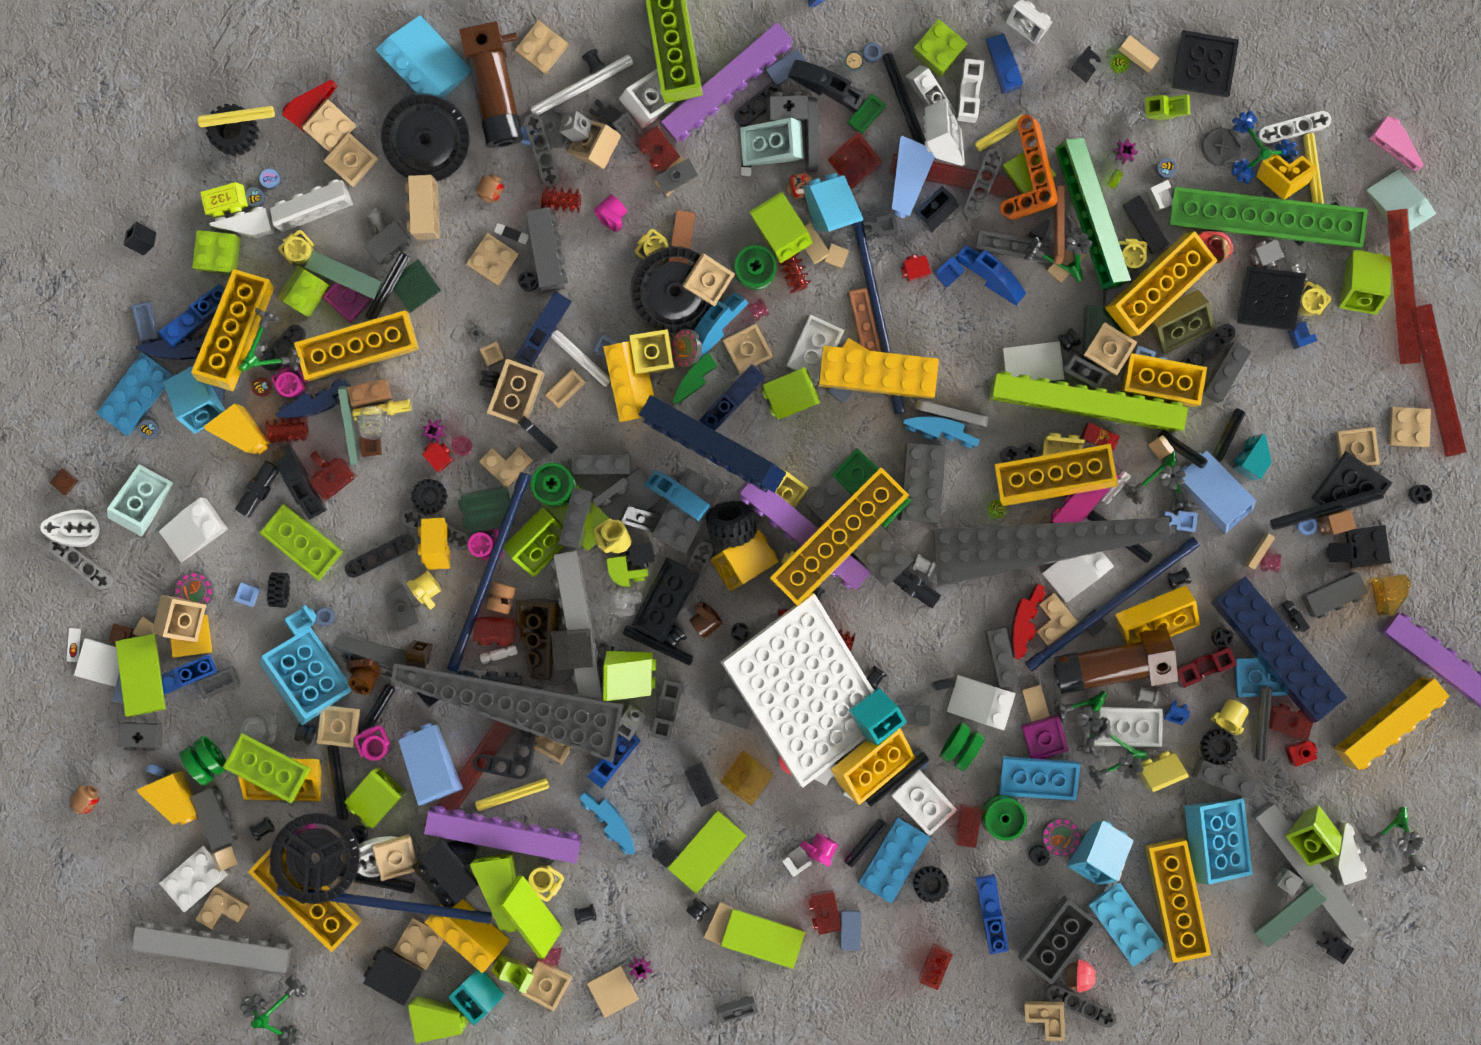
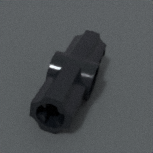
(257, 489)
(917, 588)

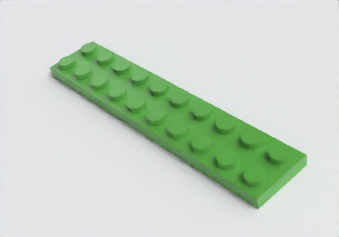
(1268, 217)

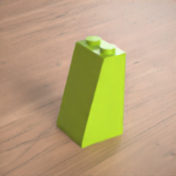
(495, 877)

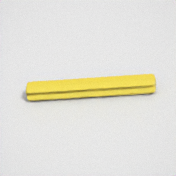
(236, 116)
(1311, 156)
(512, 794)

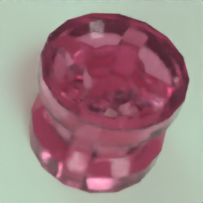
(758, 309)
(459, 443)
(1271, 562)
(553, 956)

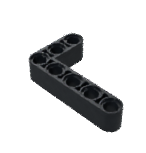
(518, 760)

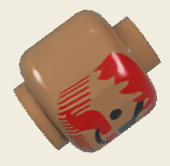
(796, 184)
(490, 188)
(84, 799)

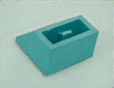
(1254, 459)
(877, 716)
(476, 996)

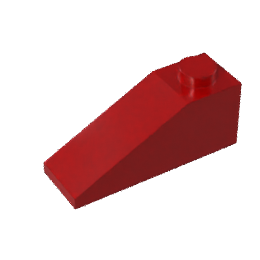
(303, 106)

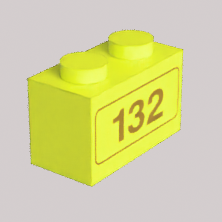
(224, 200)

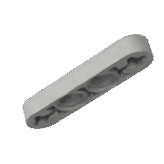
(950, 413)
(79, 565)

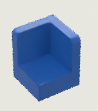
(949, 272)
(1301, 336)

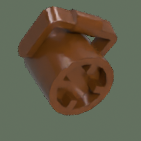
(705, 620)
(363, 676)

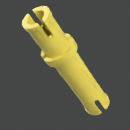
(391, 407)

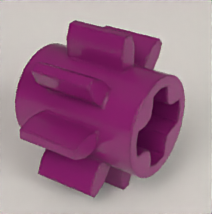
(1128, 156)
(439, 432)
(635, 967)

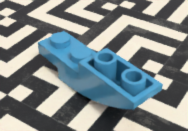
(716, 319)
(934, 426)
(677, 494)
(616, 826)

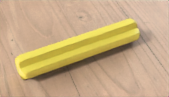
(998, 134)

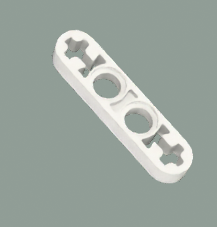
(1293, 127)

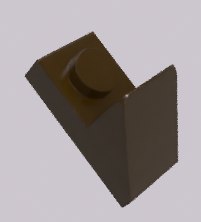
(418, 653)

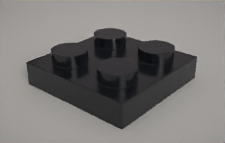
(1372, 545)

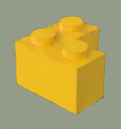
(1284, 177)
(434, 545)

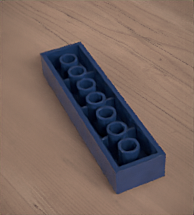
(712, 445)
(1279, 650)

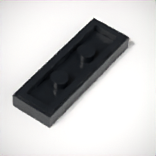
(1145, 224)

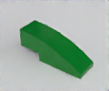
(694, 378)

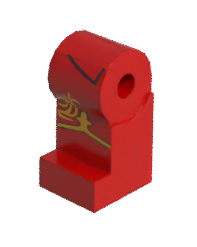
(1098, 436)

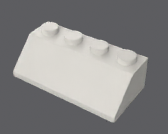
(943, 133)
(311, 205)

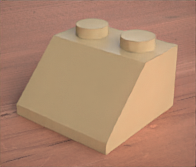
(598, 147)
(178, 618)

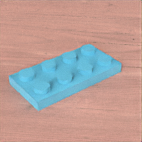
(1125, 924)

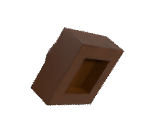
(370, 447)
(63, 481)
(120, 632)

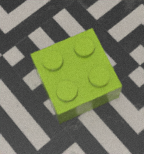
(939, 48)
(216, 252)

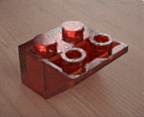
(855, 160)
(495, 630)

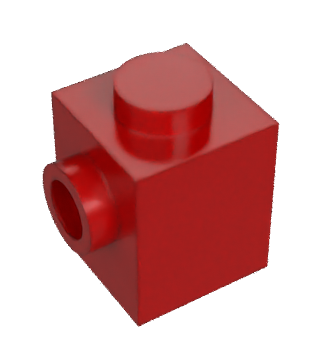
(915, 268)
(438, 456)
(1301, 752)

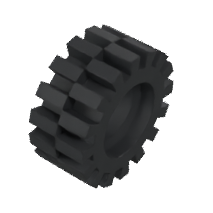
(437, 504)
(278, 589)
(1229, 752)
(934, 895)

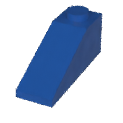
(1004, 64)
(605, 769)

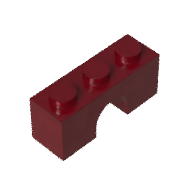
(1210, 663)

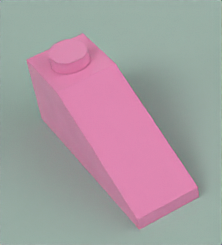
(1395, 140)

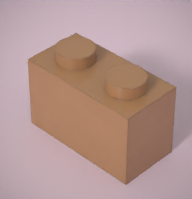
(369, 393)
(1336, 523)

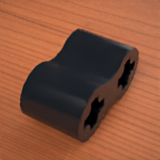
(1019, 452)

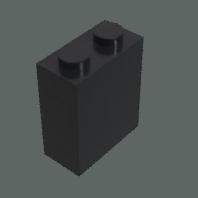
(392, 975)

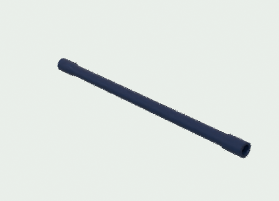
(897, 401)
(519, 489)
(1042, 656)
(475, 915)

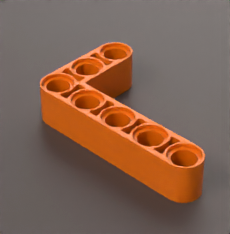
(1035, 171)

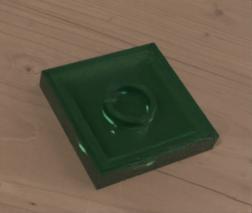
(415, 286)

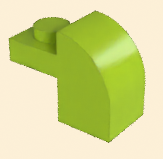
(1165, 108)
(620, 573)
(513, 971)

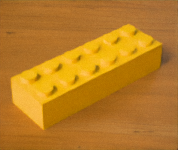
(1161, 284)
(232, 330)
(356, 346)
(878, 372)
(1056, 475)
(1391, 723)
(1177, 900)
(326, 921)

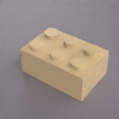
(422, 207)
(515, 392)

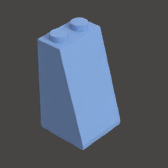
(911, 171)
(1218, 493)
(429, 764)

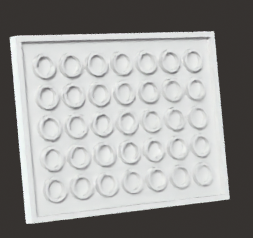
(801, 688)

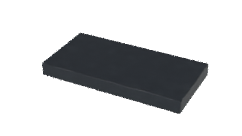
(665, 599)

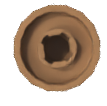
(500, 597)

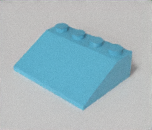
(423, 59)
(305, 675)
(1218, 840)

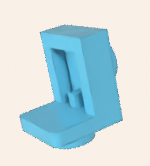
(300, 620)

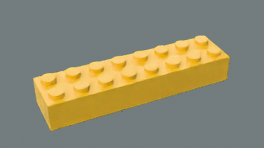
(839, 536)

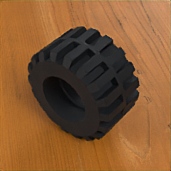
(237, 144)
(731, 524)

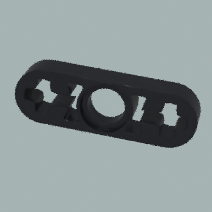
(757, 113)
(288, 333)
(537, 434)

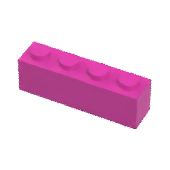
(1077, 506)

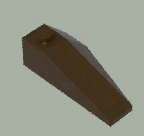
(536, 622)

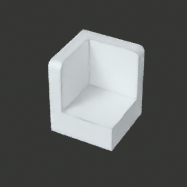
(1160, 196)
(796, 861)

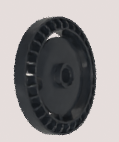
(430, 123)
(659, 283)
(300, 862)

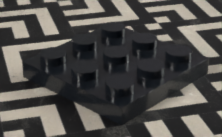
(1205, 63)
(1271, 298)

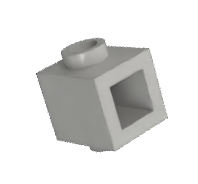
(575, 126)
(1266, 254)
(630, 722)
(1287, 881)

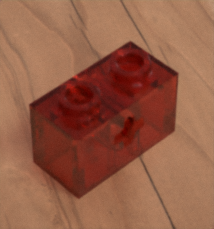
(667, 152)
(343, 477)
(1278, 721)
(968, 825)
(828, 923)
(935, 966)

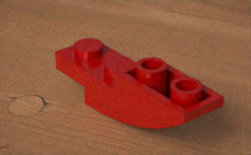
(1021, 628)

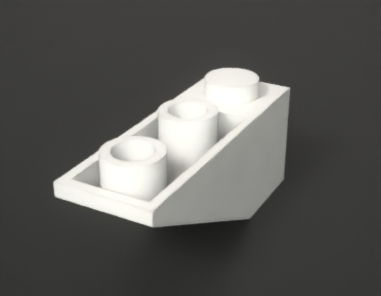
(926, 86)
(251, 224)
(1348, 863)

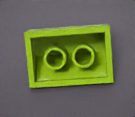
(536, 542)

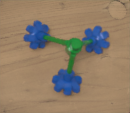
(1243, 168)

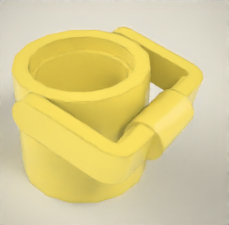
(650, 243)
(296, 248)
(1134, 253)
(1314, 300)
(614, 535)
(424, 588)
(1231, 716)
(543, 878)

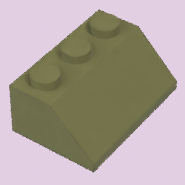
(1183, 322)

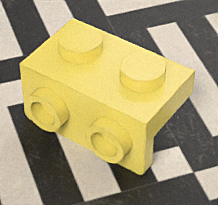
(1056, 444)

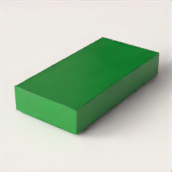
(866, 114)

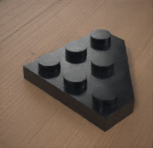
(1349, 478)

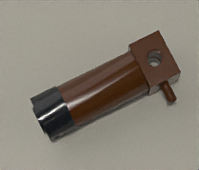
(492, 83)
(1149, 659)

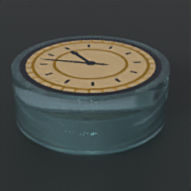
(854, 61)

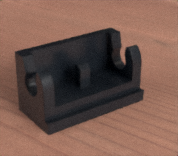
(1083, 67)

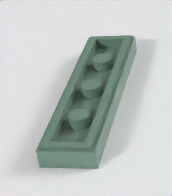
(343, 275)
(348, 425)
(1290, 915)

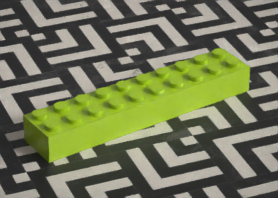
(1088, 403)

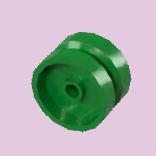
(755, 256)
(542, 484)
(962, 746)
(203, 760)
(1001, 828)

